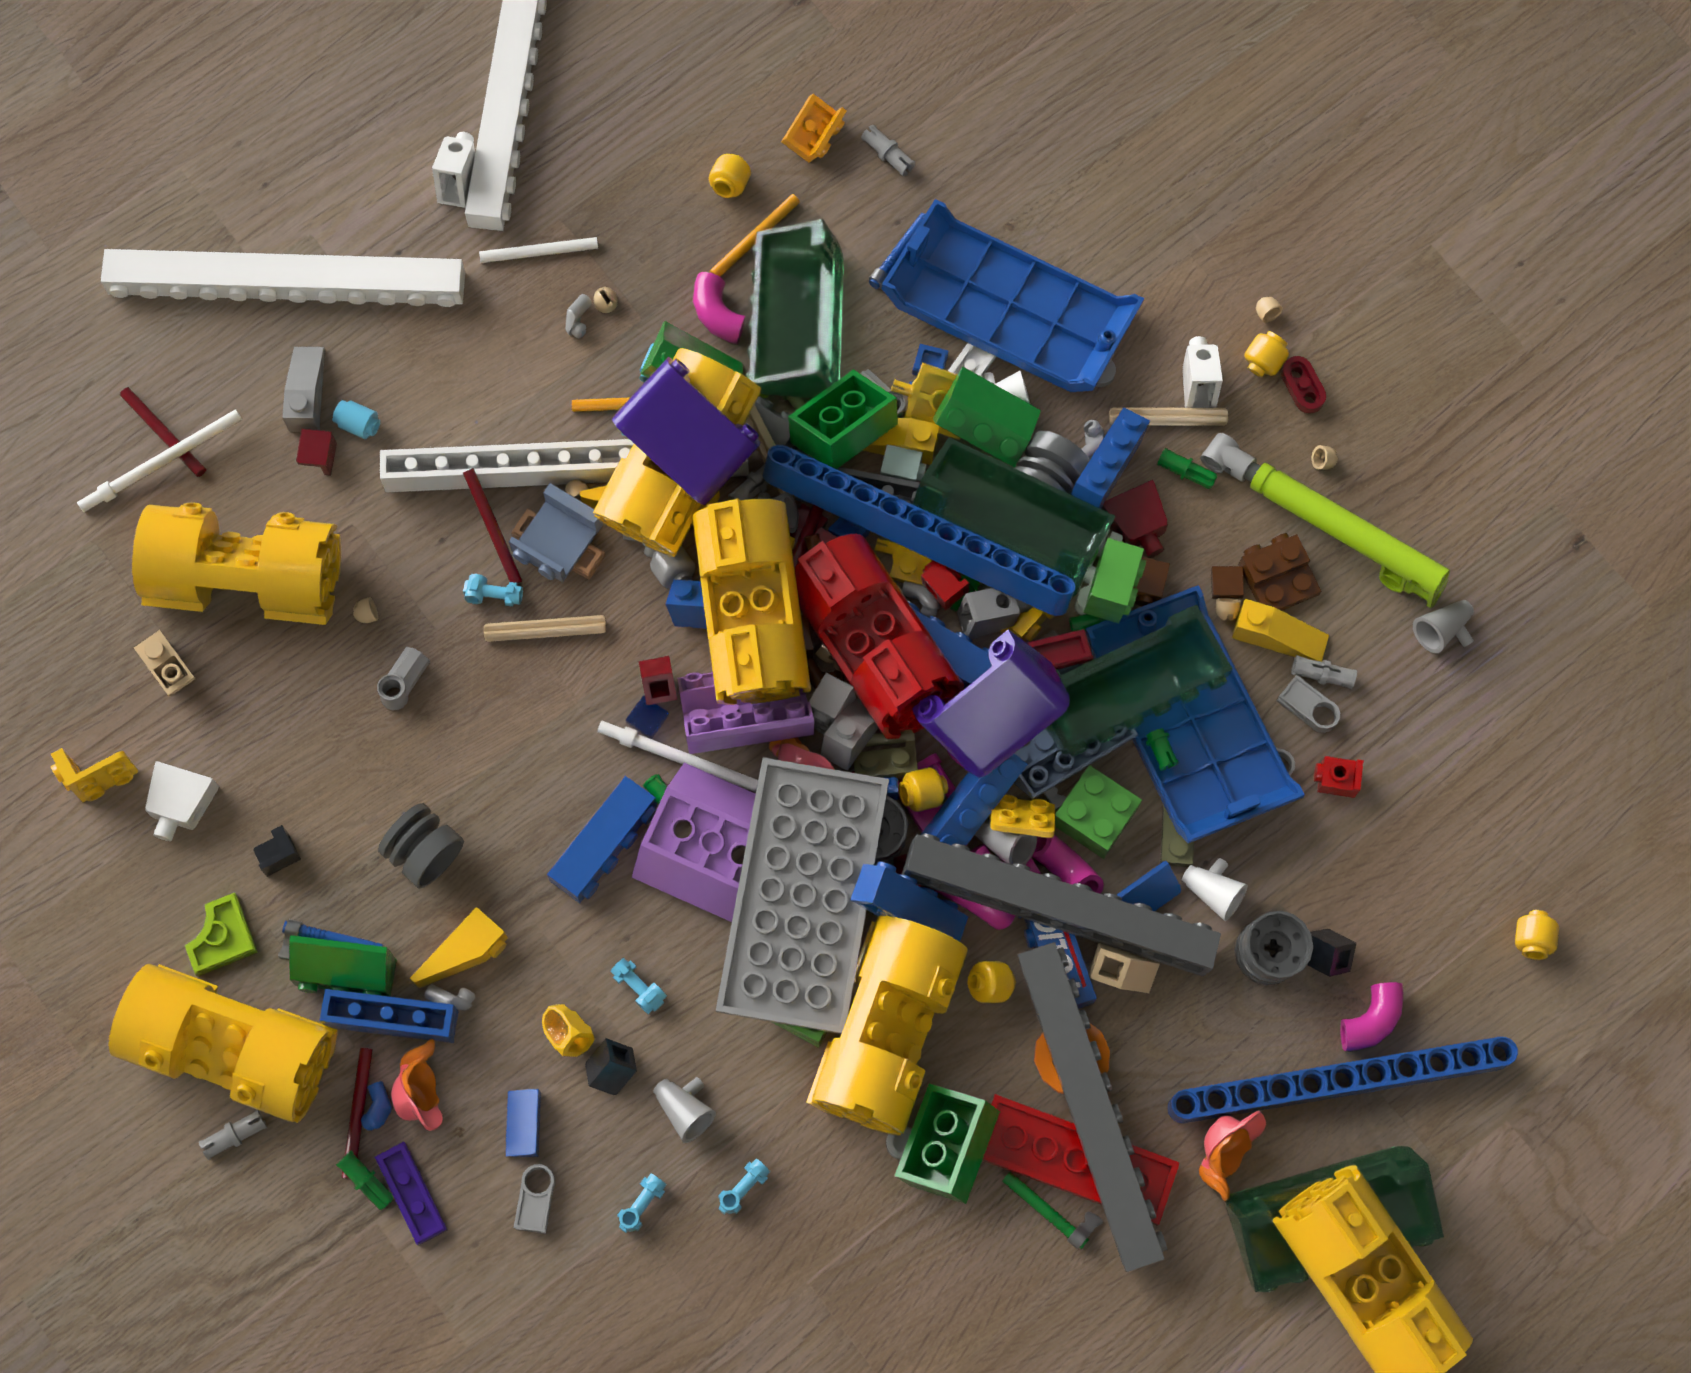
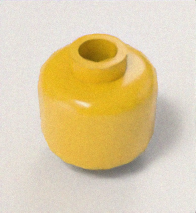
(729, 175)
(1266, 354)
(923, 789)
(1536, 935)
(991, 982)

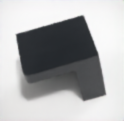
(276, 852)
(1331, 952)
(610, 1067)

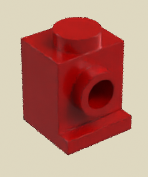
(944, 584)
(1331, 784)

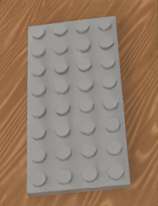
(793, 913)

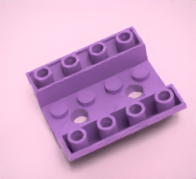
(720, 726)
(702, 864)

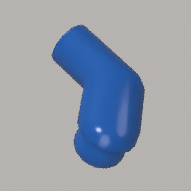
(379, 1109)

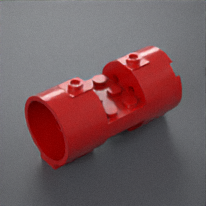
(872, 632)

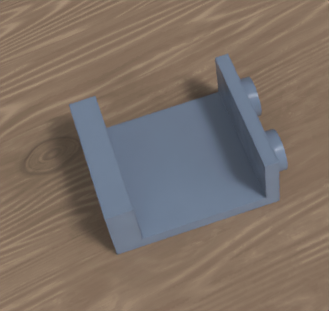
(557, 535)

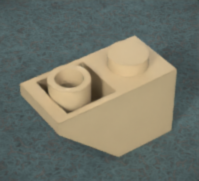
(164, 663)
(1122, 969)

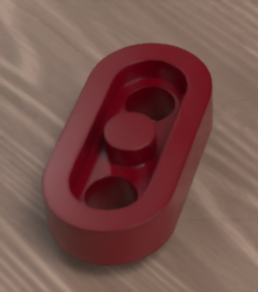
(1305, 386)

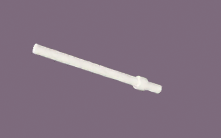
(108, 491)
(630, 738)

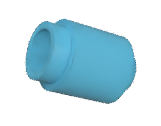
(356, 419)

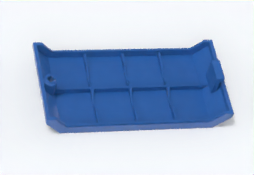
(1008, 302)
(1222, 747)

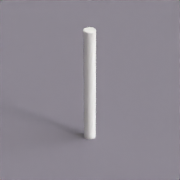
(538, 250)

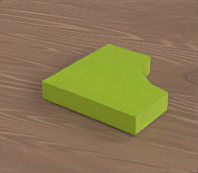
(223, 937)

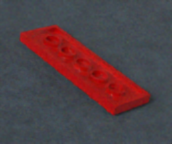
(1052, 1154)

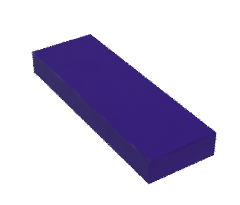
(411, 1193)

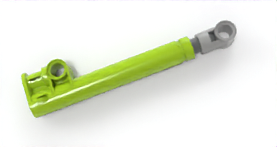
(1400, 564)

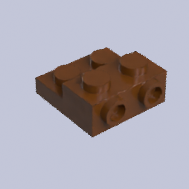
(1279, 572)

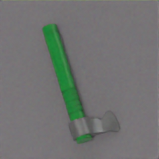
(1076, 1236)

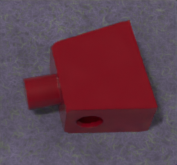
(1139, 517)

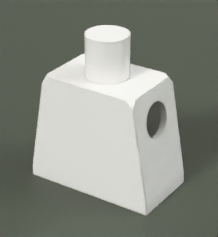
(454, 158)
(1201, 367)
(177, 798)

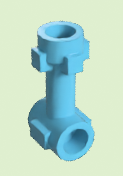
(477, 588)
(649, 997)
(731, 1199)
(630, 1217)

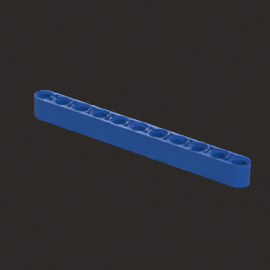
(918, 530)
(1355, 1071)

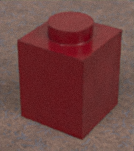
(657, 680)

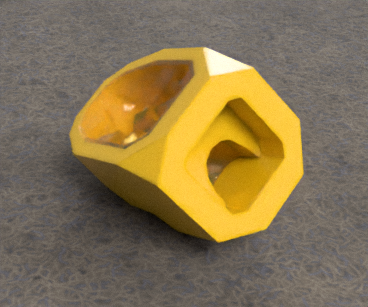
(567, 1031)

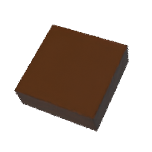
(1227, 582)

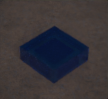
(647, 718)

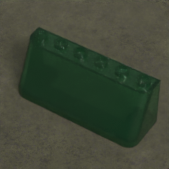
(796, 310)
(1014, 510)
(1139, 681)
(1395, 1175)

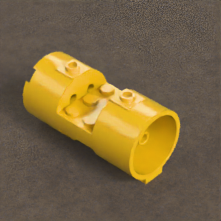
(641, 496)
(184, 557)
(751, 601)
(902, 981)
(183, 1026)
(1372, 1277)

